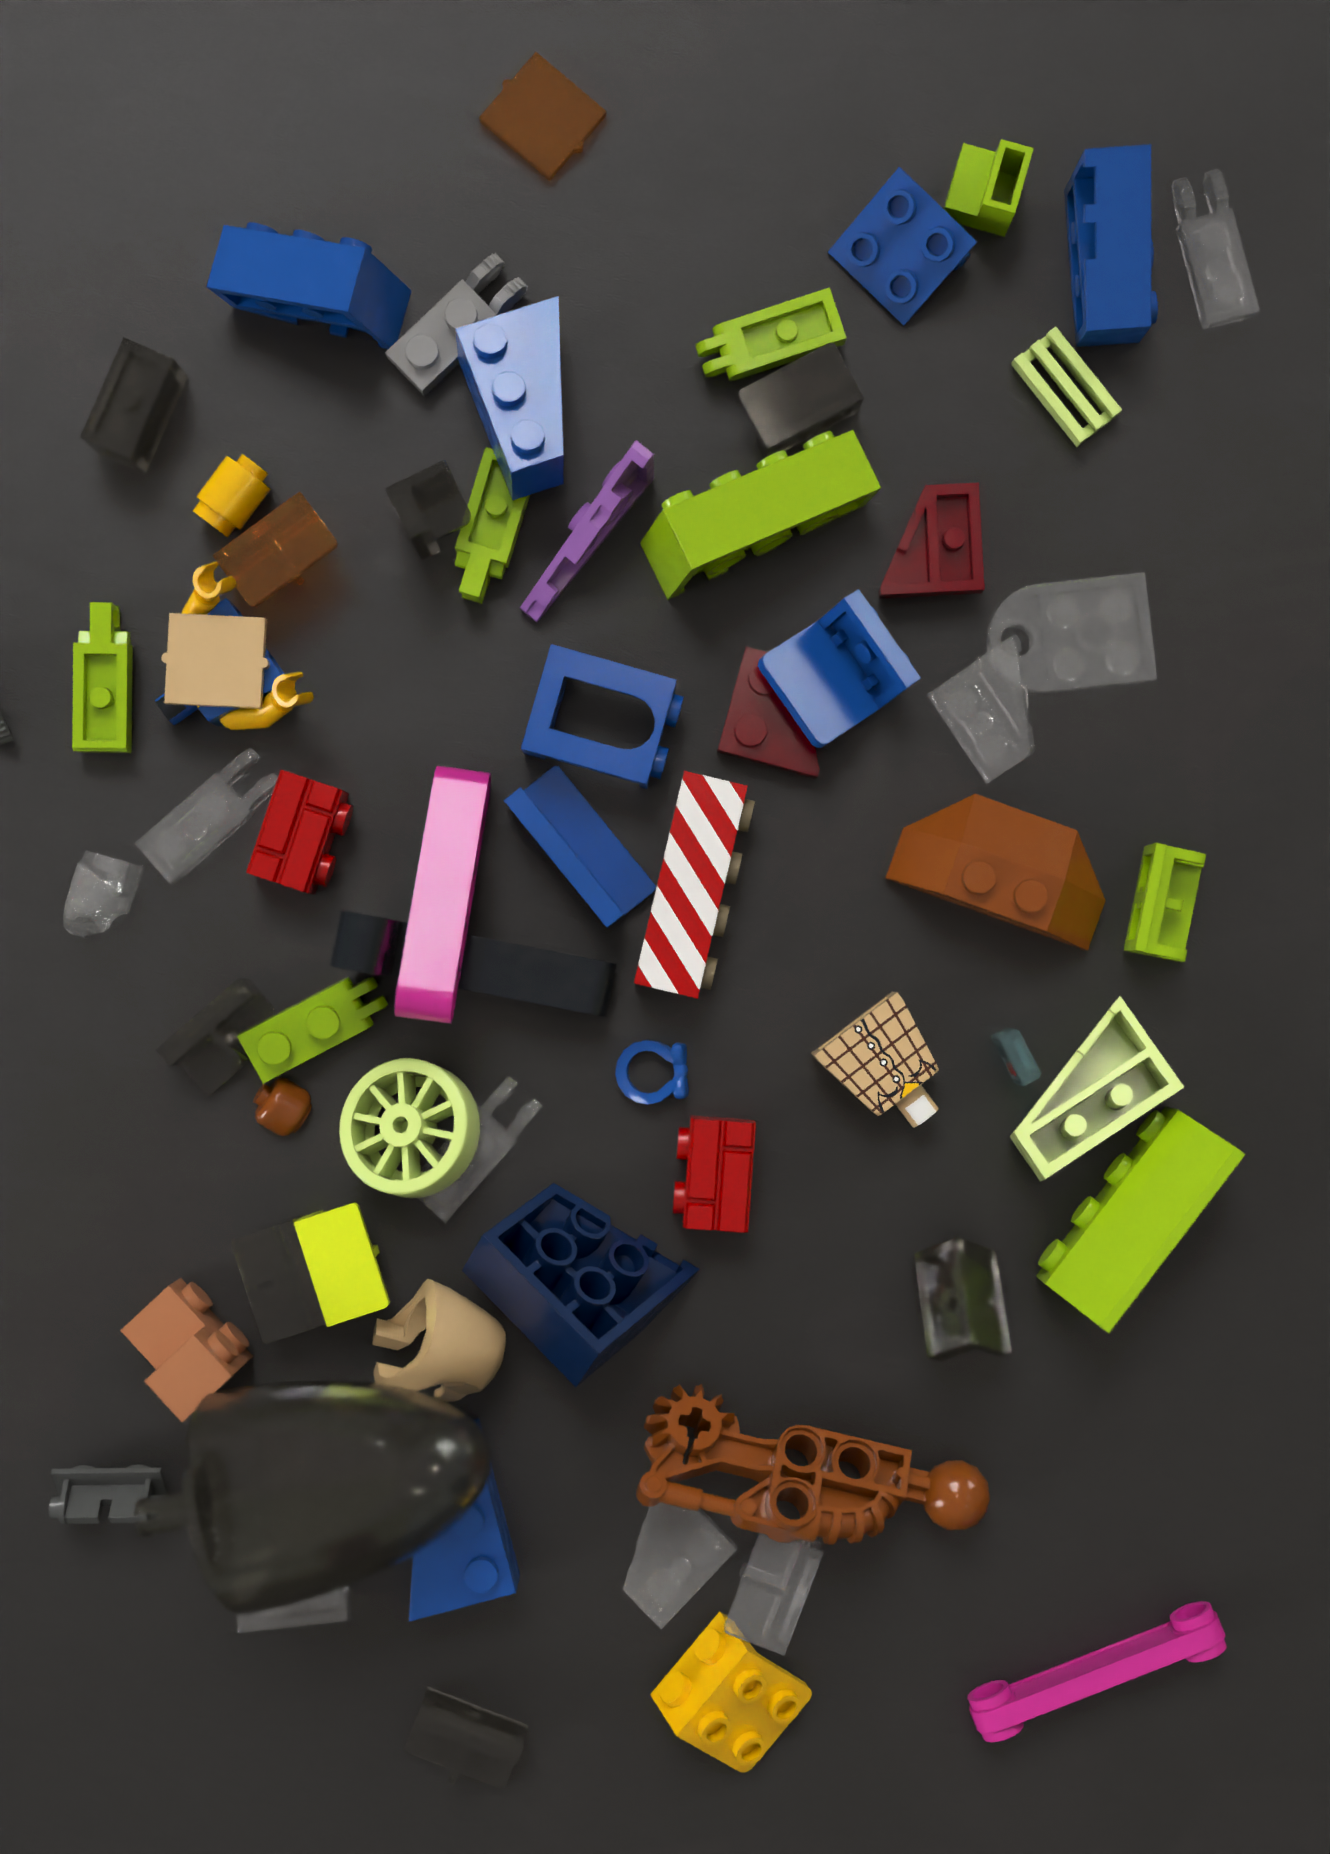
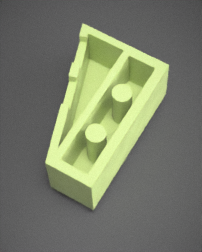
(1098, 1092)

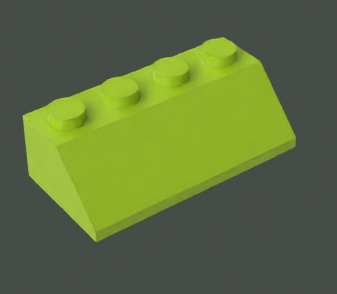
(1137, 1215)

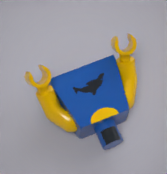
(278, 687)

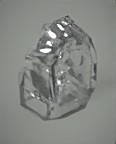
(99, 893)

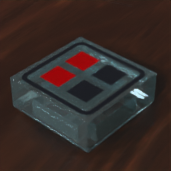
(1016, 1056)

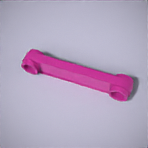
(1002, 1707)

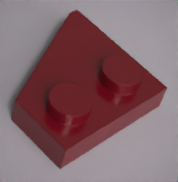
(939, 546)
(762, 727)

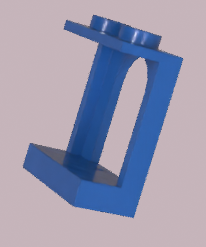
(628, 764)

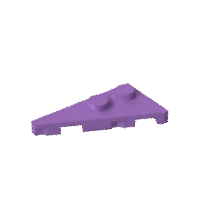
(592, 526)

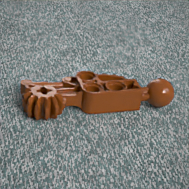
(826, 1499)

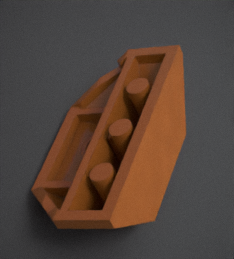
(1003, 867)

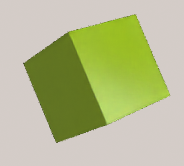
(988, 186)

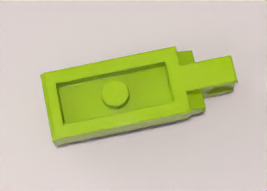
(491, 535)
(102, 684)

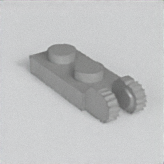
(430, 345)

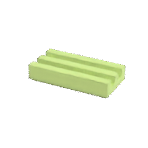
(1081, 372)

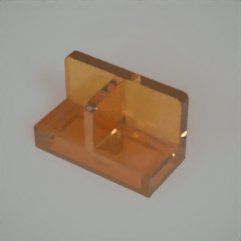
(276, 550)

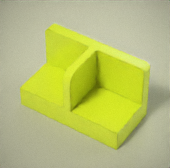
(342, 1263)

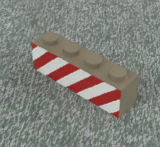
(691, 885)

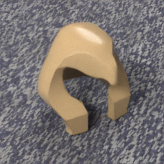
(458, 1350)

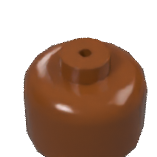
(282, 1106)

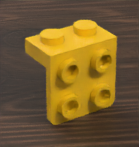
(729, 1698)

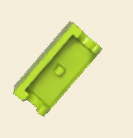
(1164, 902)

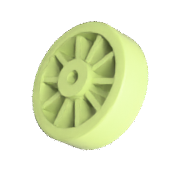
(408, 1127)

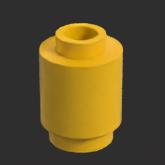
(232, 494)

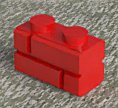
(300, 833)
(717, 1173)

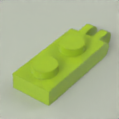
(773, 336)
(310, 1027)

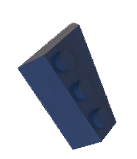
(573, 1280)

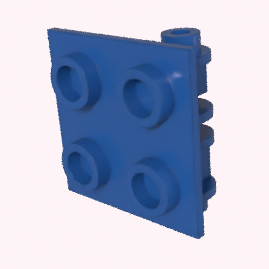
(902, 246)

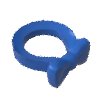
(676, 1055)

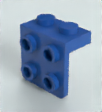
(838, 670)

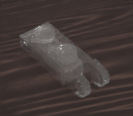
(1213, 253)
(204, 819)
(491, 1148)

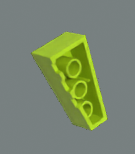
(758, 509)

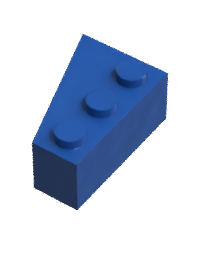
(1111, 245)
(309, 281)

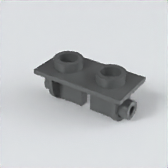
(88, 1488)

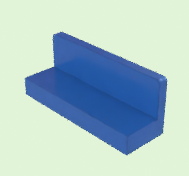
(581, 845)

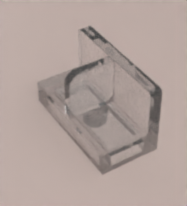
(773, 1592)

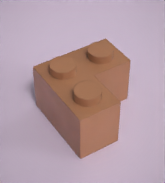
(186, 1346)

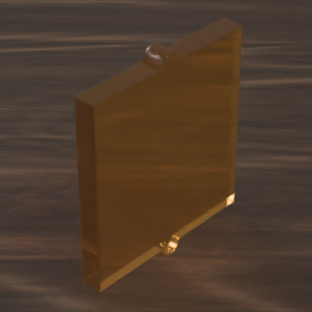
(542, 116)

